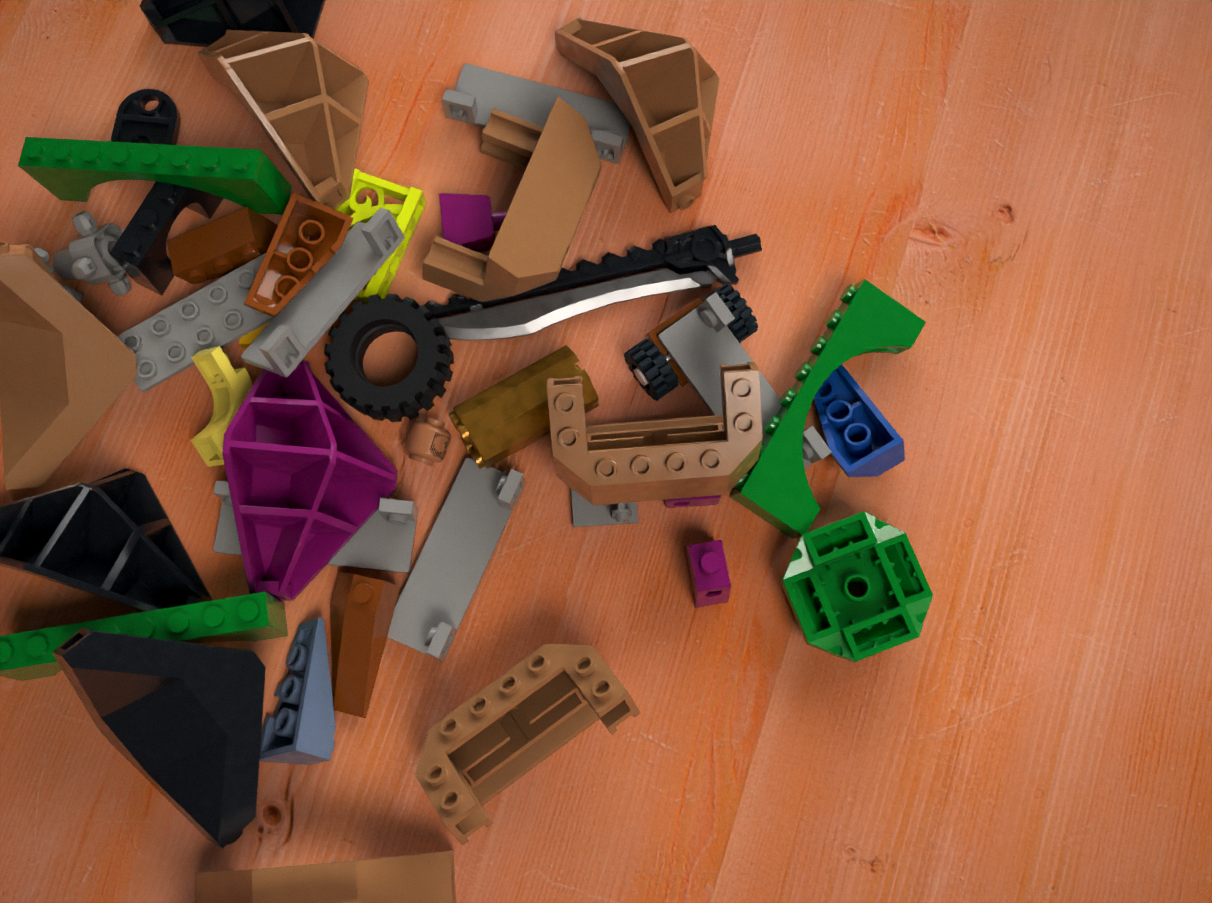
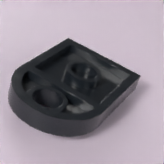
(142, 126)

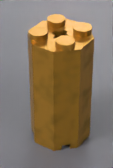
(516, 409)

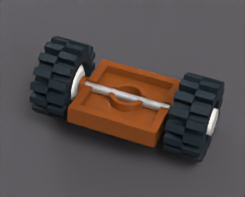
(654, 365)

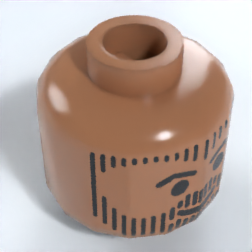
(427, 441)

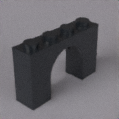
(143, 242)

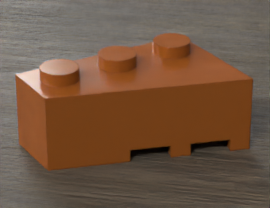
(220, 246)

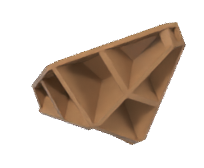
(662, 92)
(301, 99)
(54, 368)

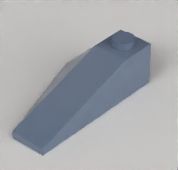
(304, 715)

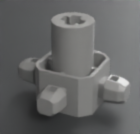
(90, 257)

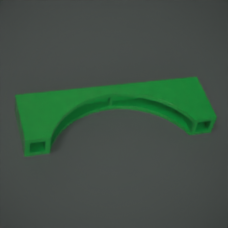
(75, 166)
(777, 482)
(222, 620)

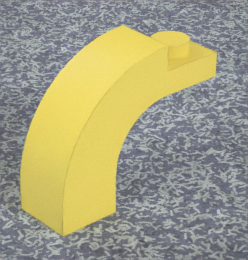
(229, 391)

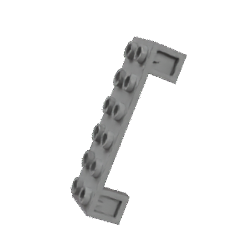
(485, 89)
(325, 296)
(196, 323)
(704, 342)
(380, 544)
(454, 558)

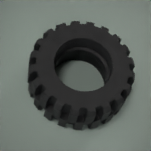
(360, 330)

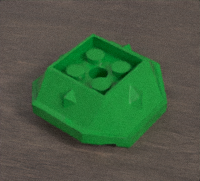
(881, 563)

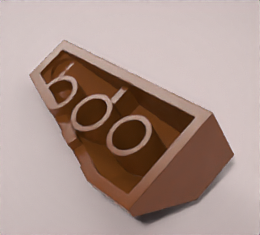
(300, 247)
(359, 629)

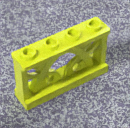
(405, 215)

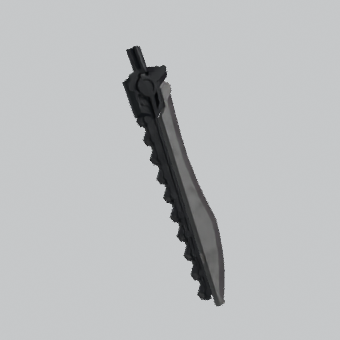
(689, 261)

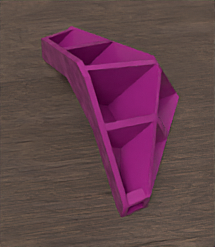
(298, 480)

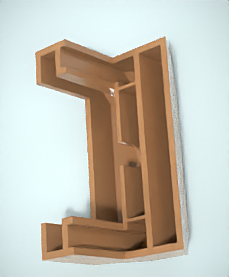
(544, 212)
(657, 456)
(515, 728)

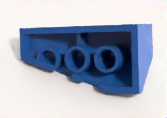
(855, 428)

